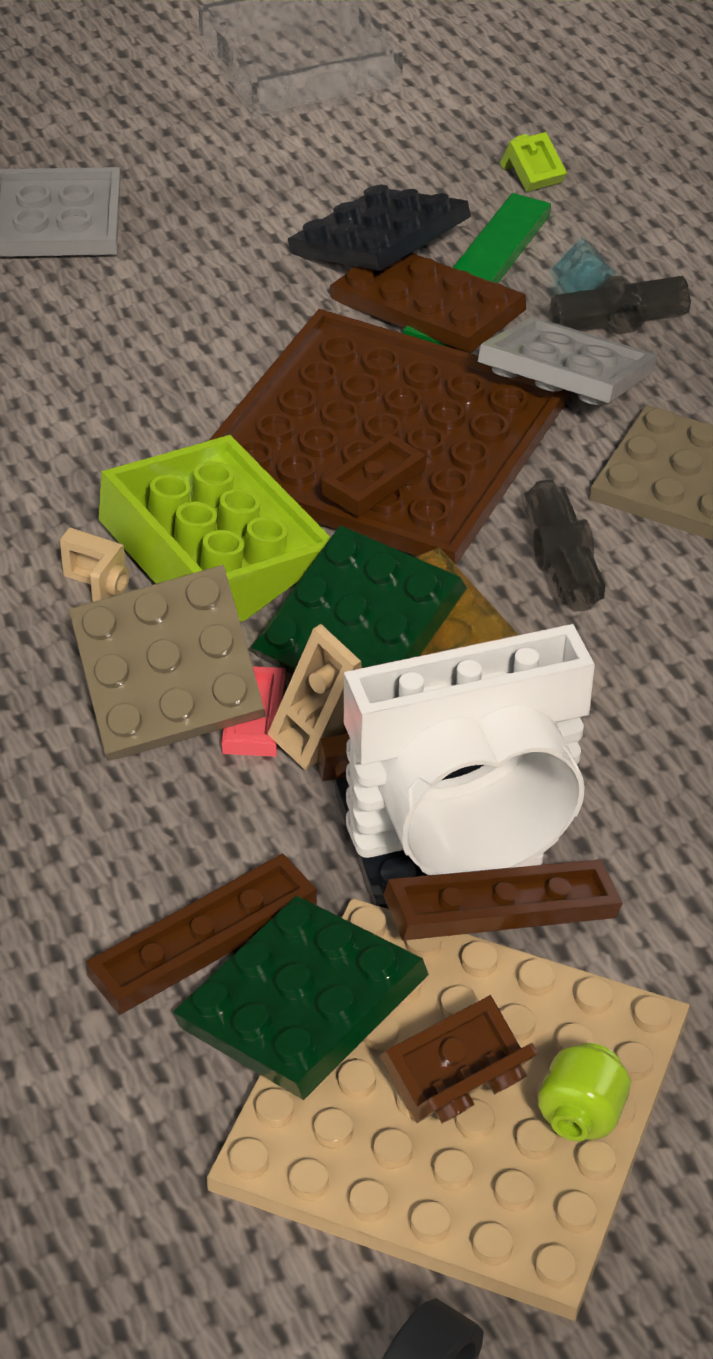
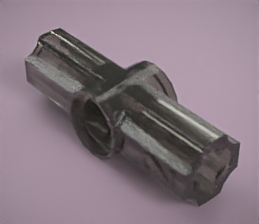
(621, 304)
(563, 546)

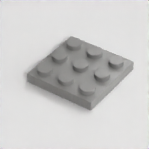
(59, 211)
(567, 360)

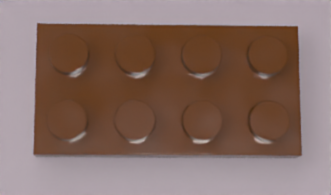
(432, 300)

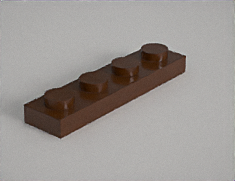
(501, 899)
(196, 934)

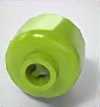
(584, 1092)

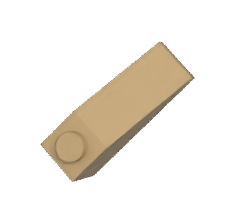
(314, 698)

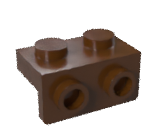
(456, 1058)

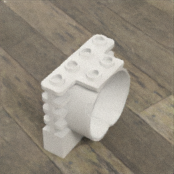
(480, 704)

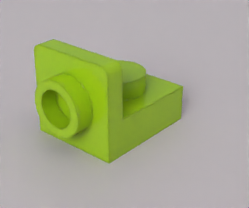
(534, 161)

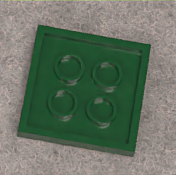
(368, 598)
(300, 995)

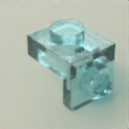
(582, 268)

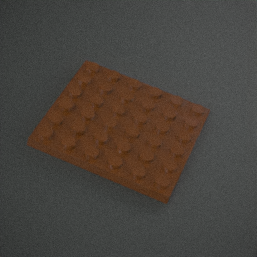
(357, 382)

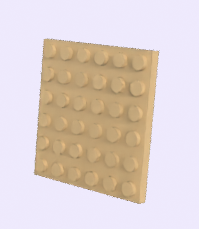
(492, 1188)

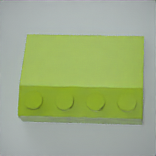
(209, 511)

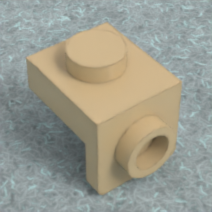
(94, 562)

